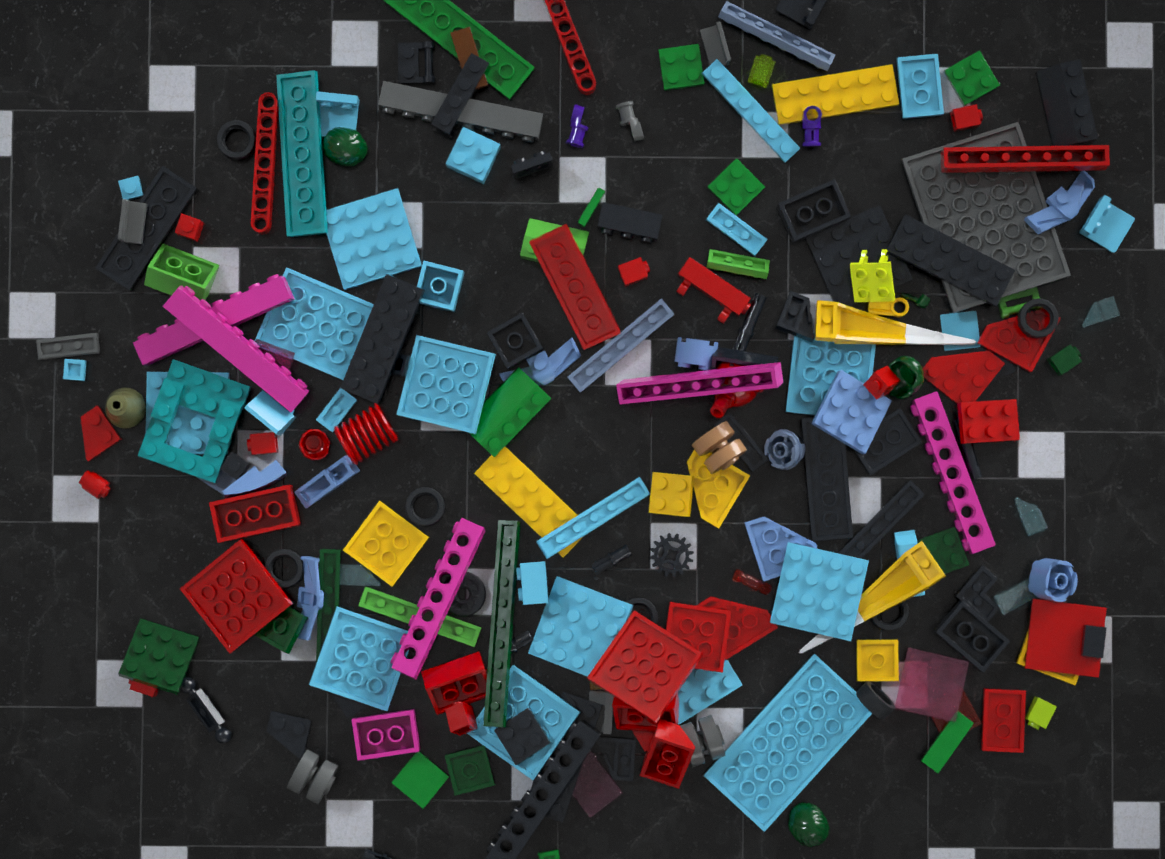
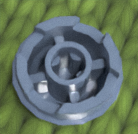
(784, 449)

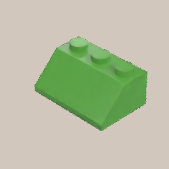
(537, 228)
(176, 268)

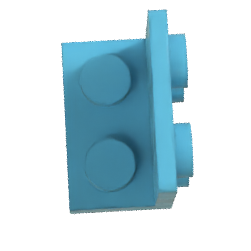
(337, 111)
(1107, 224)

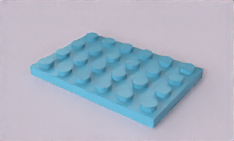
(318, 325)

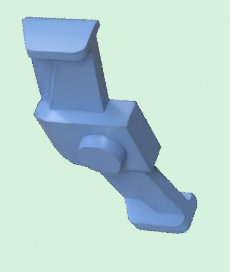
(1062, 204)
(545, 368)
(310, 596)

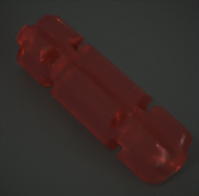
(752, 582)

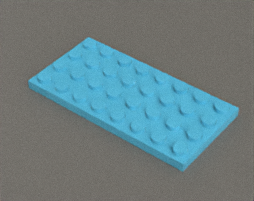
(788, 742)

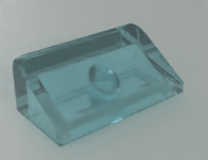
(1014, 597)

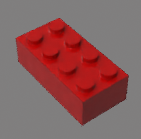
(254, 513)

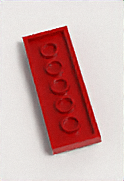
(575, 286)

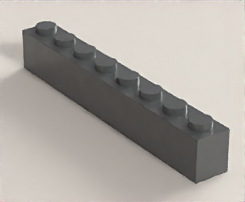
(476, 114)

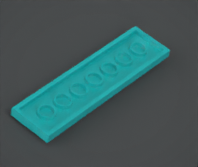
(302, 154)

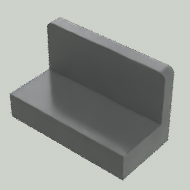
(715, 44)
(132, 222)
(604, 722)

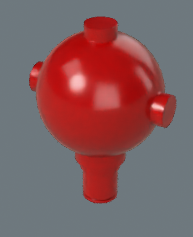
(734, 399)

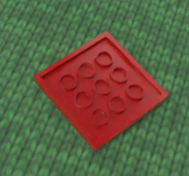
(236, 596)
(645, 666)

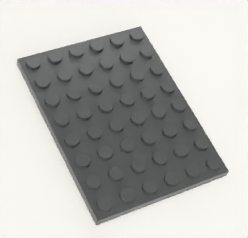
(988, 214)

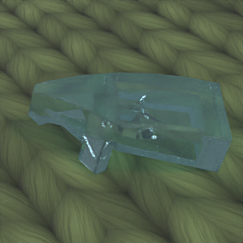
(1101, 311)
(1030, 517)
(357, 575)

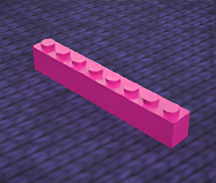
(237, 310)
(236, 348)
(699, 383)

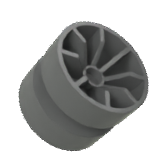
(708, 739)
(318, 779)

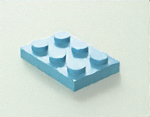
(920, 86)

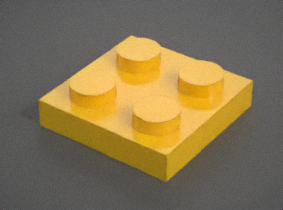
(671, 494)
(877, 660)

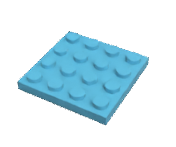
(371, 239)
(815, 367)
(446, 384)
(190, 428)
(819, 591)
(578, 626)
(358, 659)
(704, 689)
(549, 709)

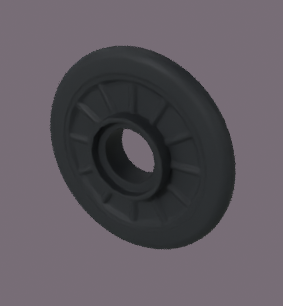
(476, 596)

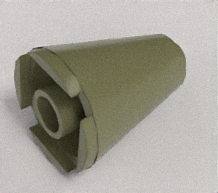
(125, 408)

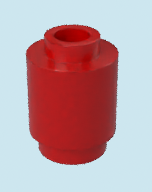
(94, 484)

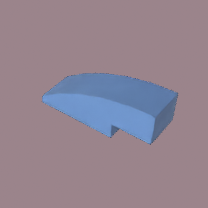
(255, 481)
(327, 481)

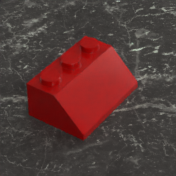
(456, 681)
(629, 719)
(668, 754)

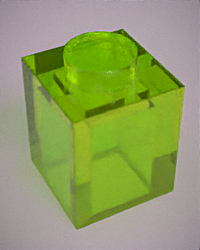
(761, 70)

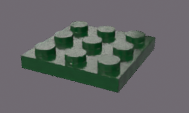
(158, 656)

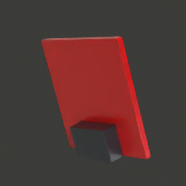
(1066, 638)

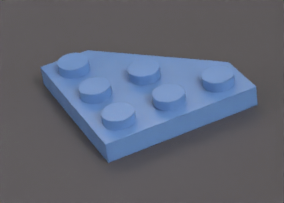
(770, 545)

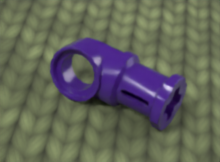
(811, 127)
(578, 130)

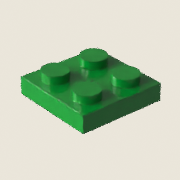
(681, 67)
(971, 78)
(736, 187)

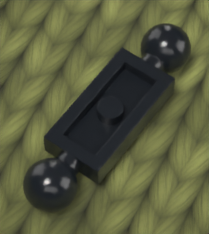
(205, 711)

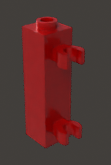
(713, 287)

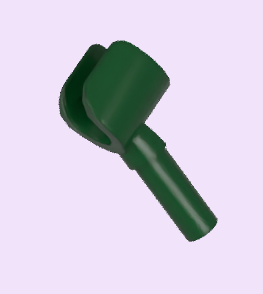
(922, 302)

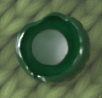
(344, 146)
(910, 374)
(808, 824)

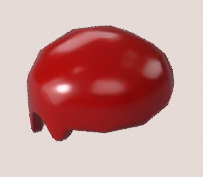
(314, 444)

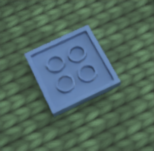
(851, 412)

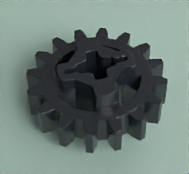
(676, 563)

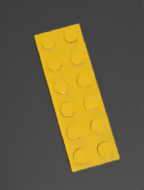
(836, 94)
(525, 494)

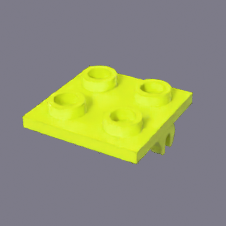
(872, 280)

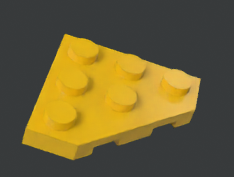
(715, 491)

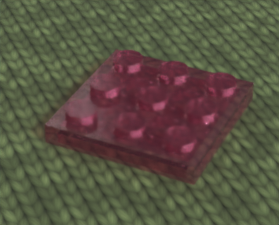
(931, 685)

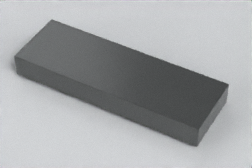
(68, 346)

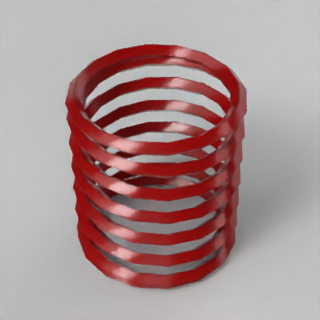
(348, 444)

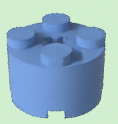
(695, 352)
(1052, 579)

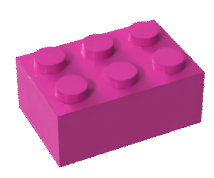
(386, 734)

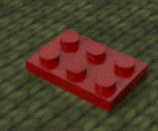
(988, 421)
(1003, 720)

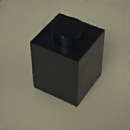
(235, 465)

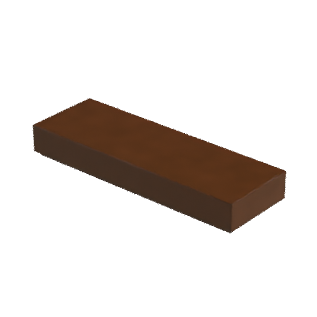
(464, 46)

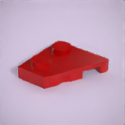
(97, 433)

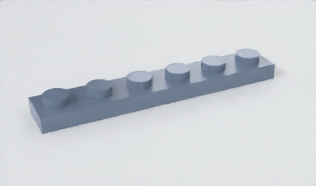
(777, 36)
(620, 345)

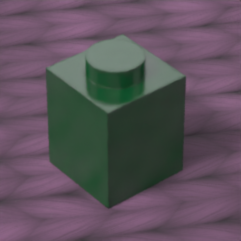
(1065, 359)

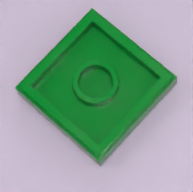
(420, 779)

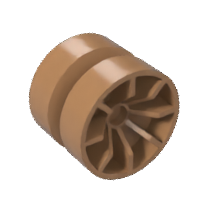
(723, 453)

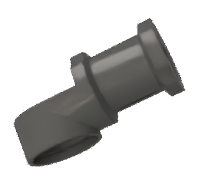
(628, 118)

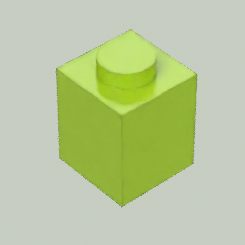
(1039, 713)

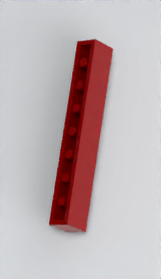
(1025, 158)

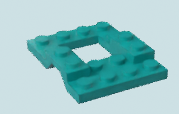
(203, 393)

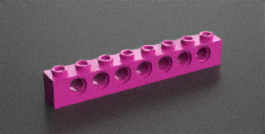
(977, 518)
(413, 666)

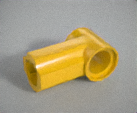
(887, 308)

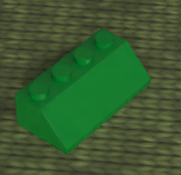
(509, 411)

